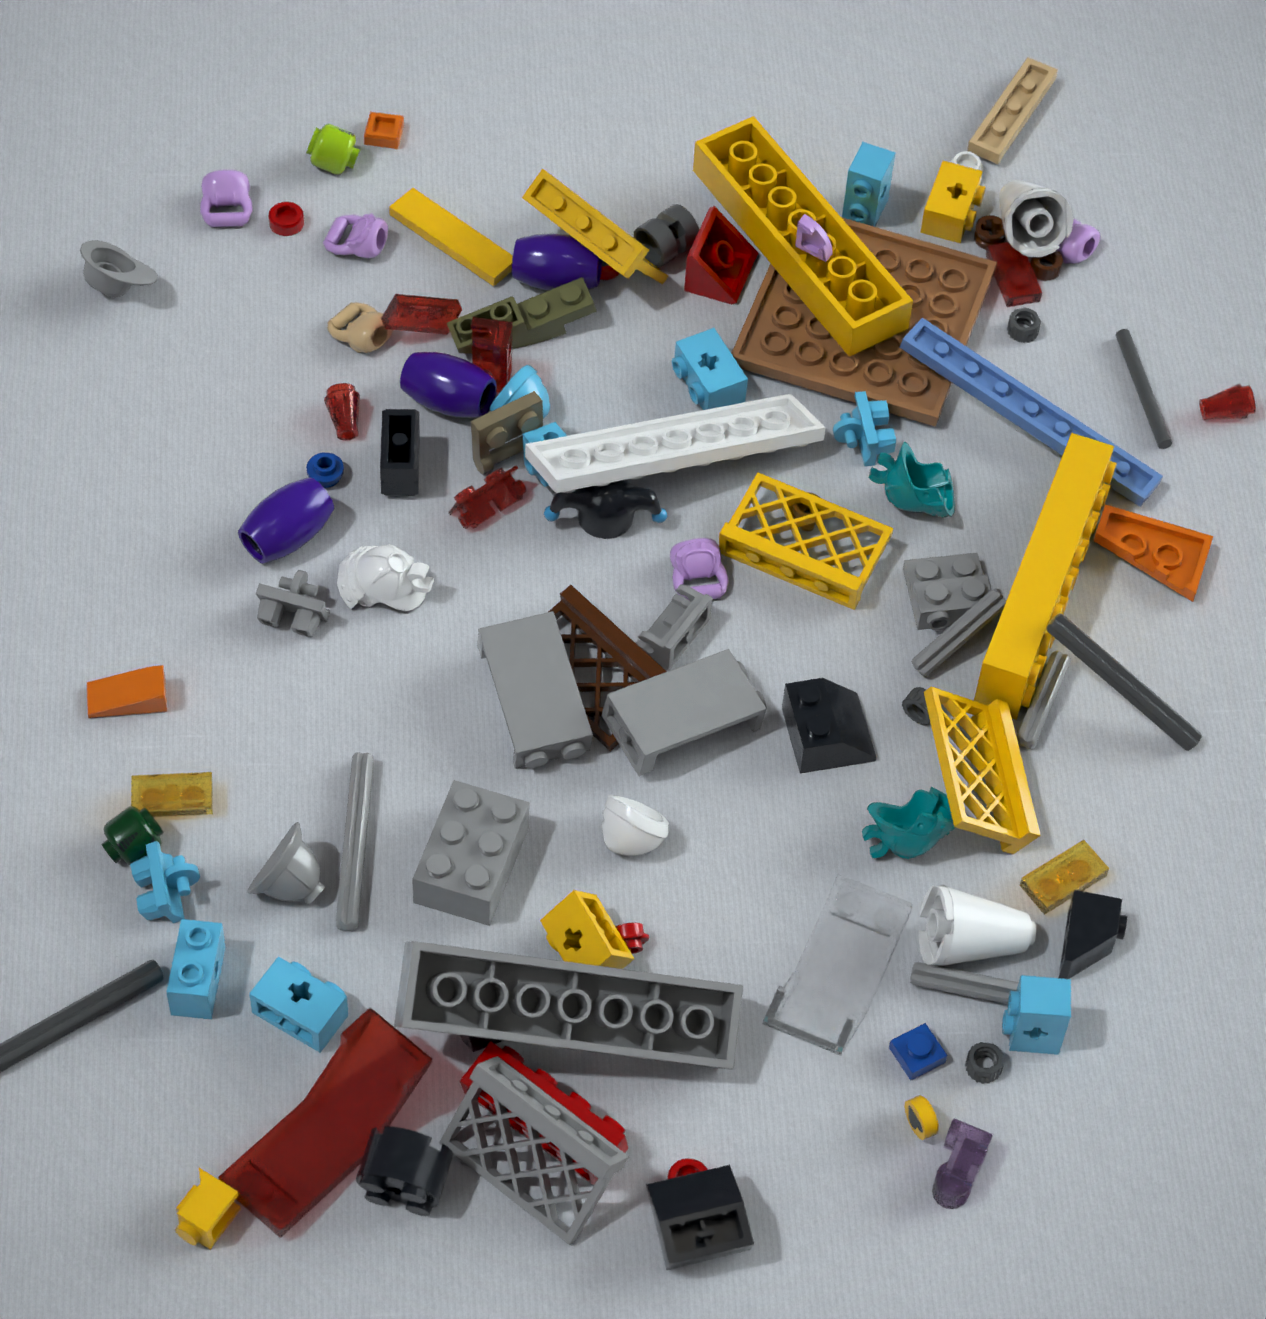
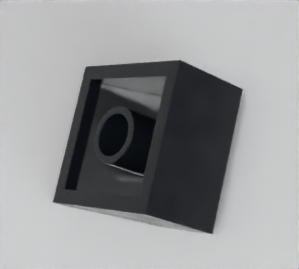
(825, 725)

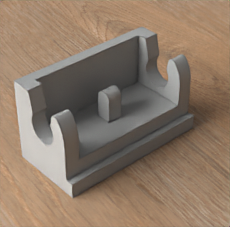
(676, 626)

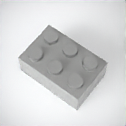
(471, 852)

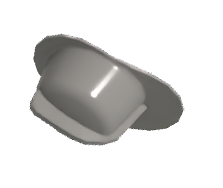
(112, 269)

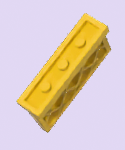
(590, 227)
(786, 561)
(996, 760)

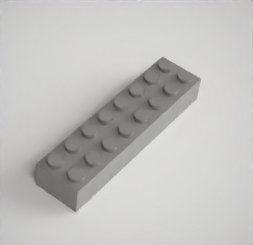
(568, 1005)

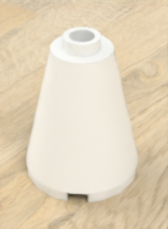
(1034, 218)
(970, 928)

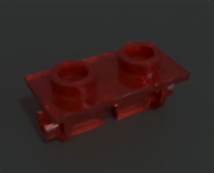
(475, 504)

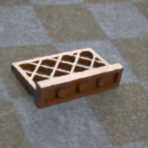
(611, 641)

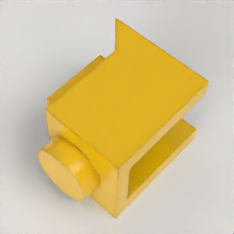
(206, 1211)

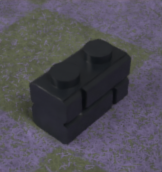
(400, 452)

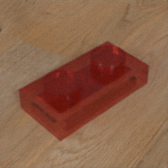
(1014, 275)
(420, 313)

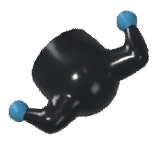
(607, 509)

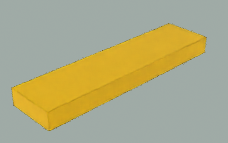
(452, 236)

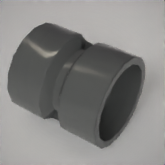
(667, 234)

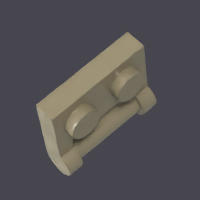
(501, 426)

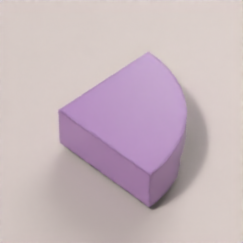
(813, 238)

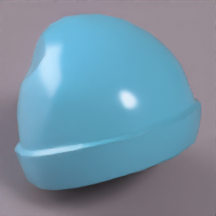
(521, 384)

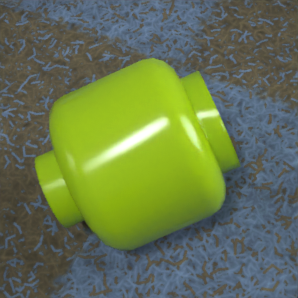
(333, 149)

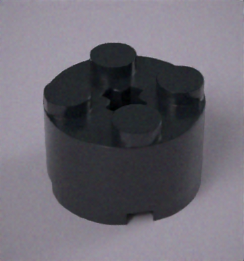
(404, 1169)

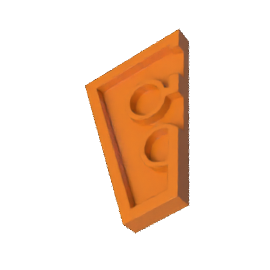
(1156, 547)

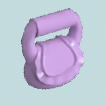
(225, 189)
(364, 240)
(1080, 243)
(697, 560)

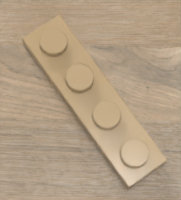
(1012, 110)

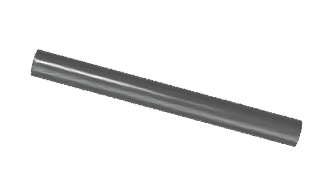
(1143, 389)

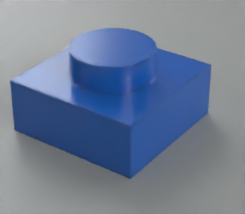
(918, 1051)

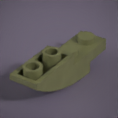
(532, 319)

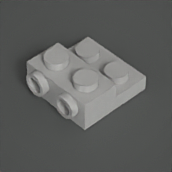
(944, 588)

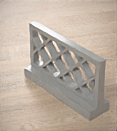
(542, 1116)

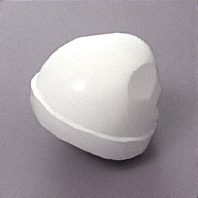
(632, 826)

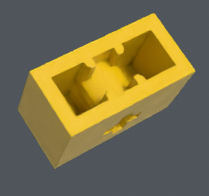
(952, 202)
(585, 933)

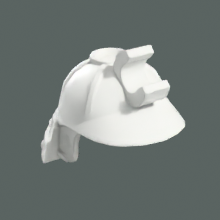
(383, 576)

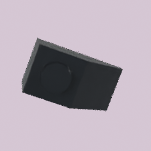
(1090, 931)

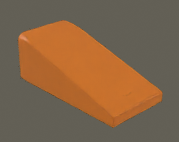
(128, 693)

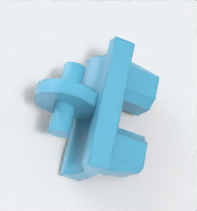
(862, 428)
(170, 881)

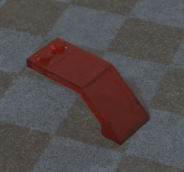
(330, 1128)

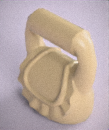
(364, 333)

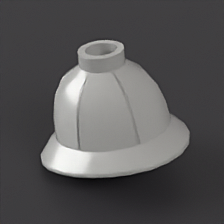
(290, 871)

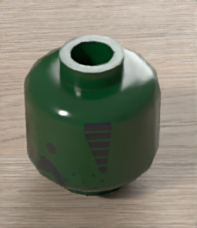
(130, 833)

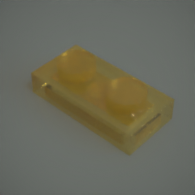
(173, 793)
(1058, 878)

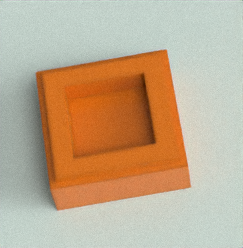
(384, 130)

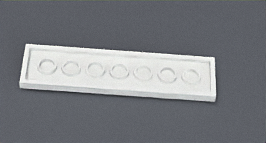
(673, 443)

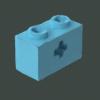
(868, 184)
(709, 370)
(196, 969)
(299, 1003)
(1038, 1014)

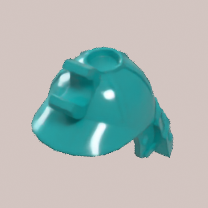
(914, 484)
(909, 828)

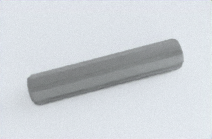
(959, 633)
(1043, 699)
(962, 982)

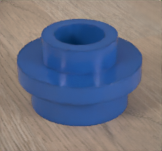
(326, 477)

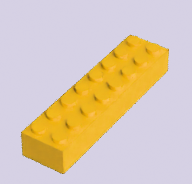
(767, 199)
(1046, 574)

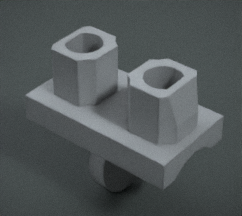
(307, 609)

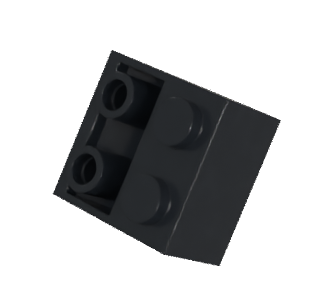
(699, 1217)

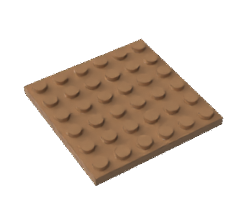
(792, 345)

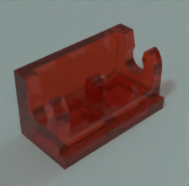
(493, 348)

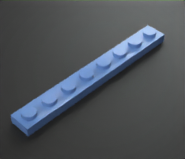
(1021, 404)

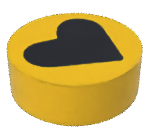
(921, 1117)

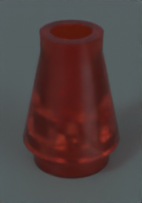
(1230, 403)
(343, 407)

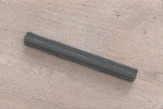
(1123, 681)
(79, 1013)

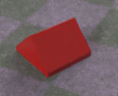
(718, 260)

